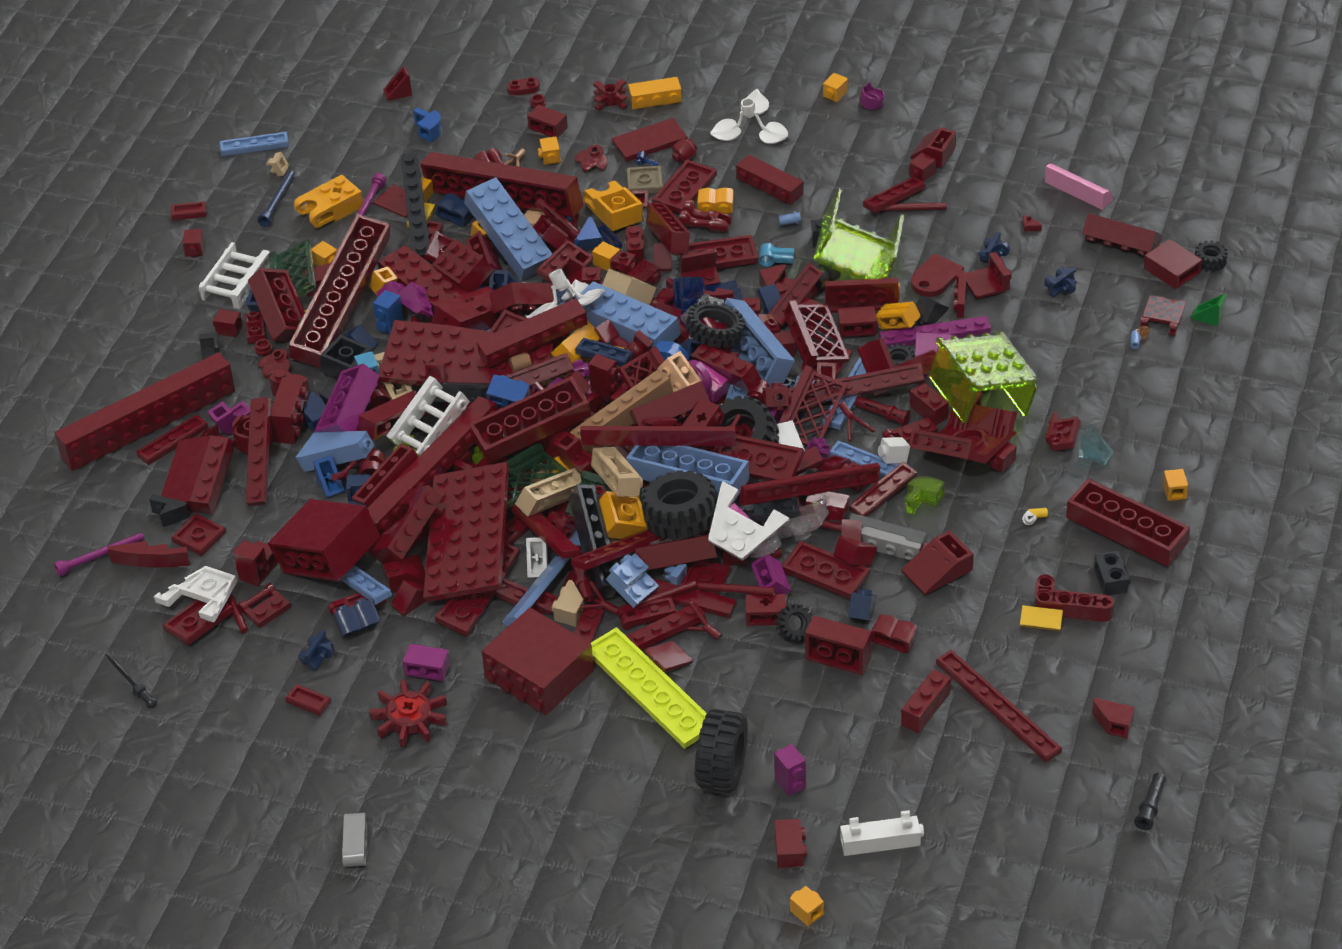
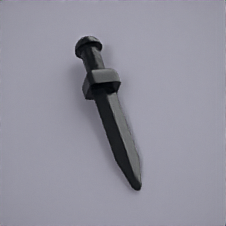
(139, 689)

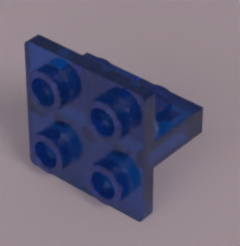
(687, 291)

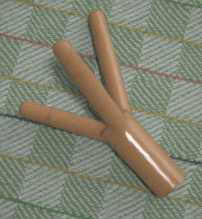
(515, 158)

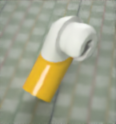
(1033, 514)

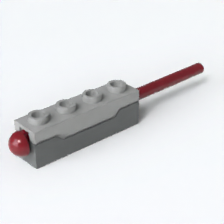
(888, 537)

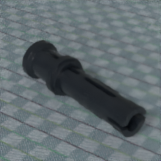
(1149, 808)

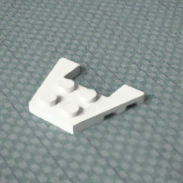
(736, 532)
(204, 585)

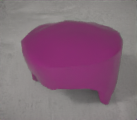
(871, 97)

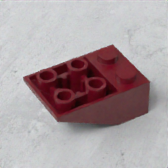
(939, 563)

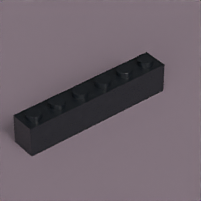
(592, 534)

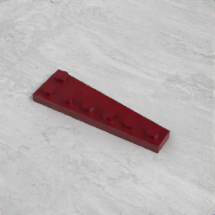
(464, 611)

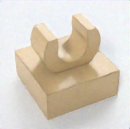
(278, 163)

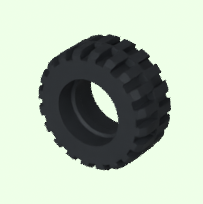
(751, 411)
(679, 504)
(721, 750)

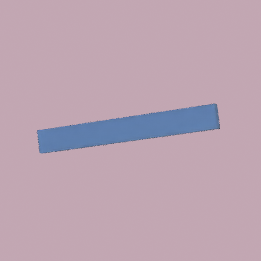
(539, 585)

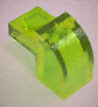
(923, 490)

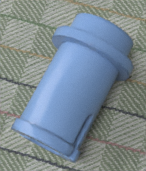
(789, 219)

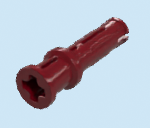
(891, 411)

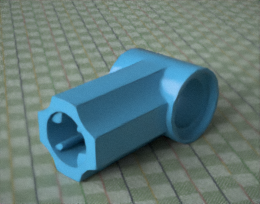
(769, 255)

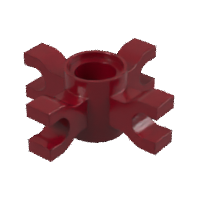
(610, 94)

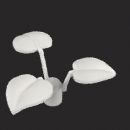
(751, 106)
(561, 283)

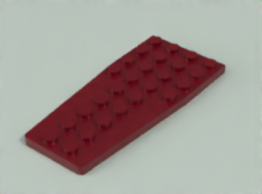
(417, 343)

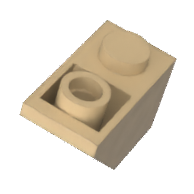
(568, 606)

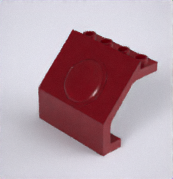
(975, 441)

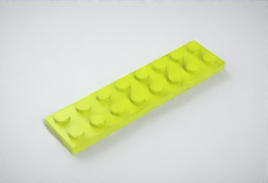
(649, 686)

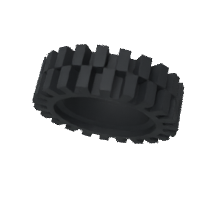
(711, 335)

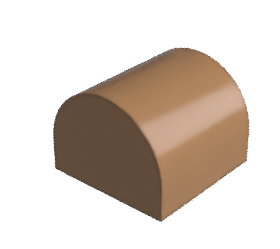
(520, 362)

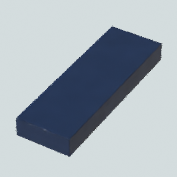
(590, 348)

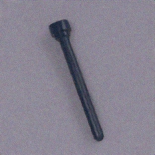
(265, 217)

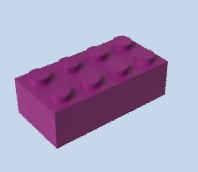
(348, 399)

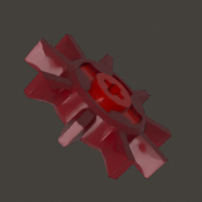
(409, 712)

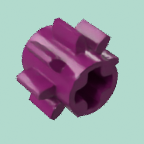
(582, 367)
(824, 449)

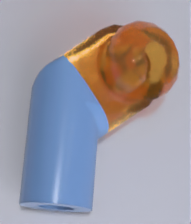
(1138, 335)

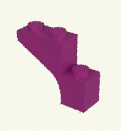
(412, 296)

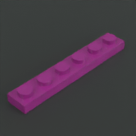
(958, 328)

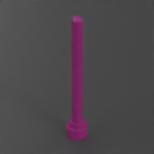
(378, 182)
(63, 567)

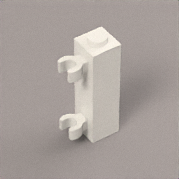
(881, 834)

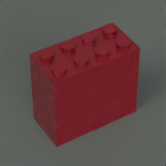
(324, 539)
(537, 661)

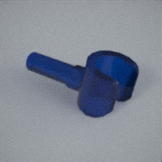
(641, 159)

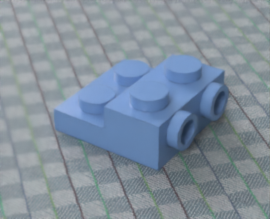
(631, 579)

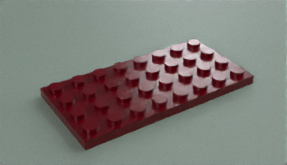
(467, 532)

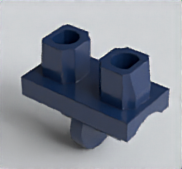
(994, 245)
(1062, 283)
(318, 649)

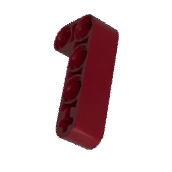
(1074, 604)

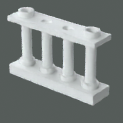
(225, 264)
(418, 406)

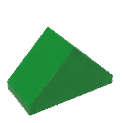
(1210, 311)

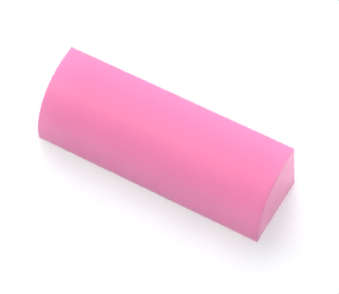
(1077, 186)

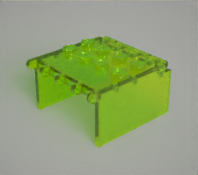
(855, 249)
(980, 365)

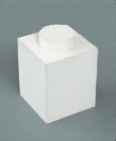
(893, 450)

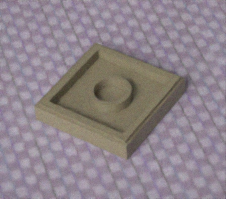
(645, 178)

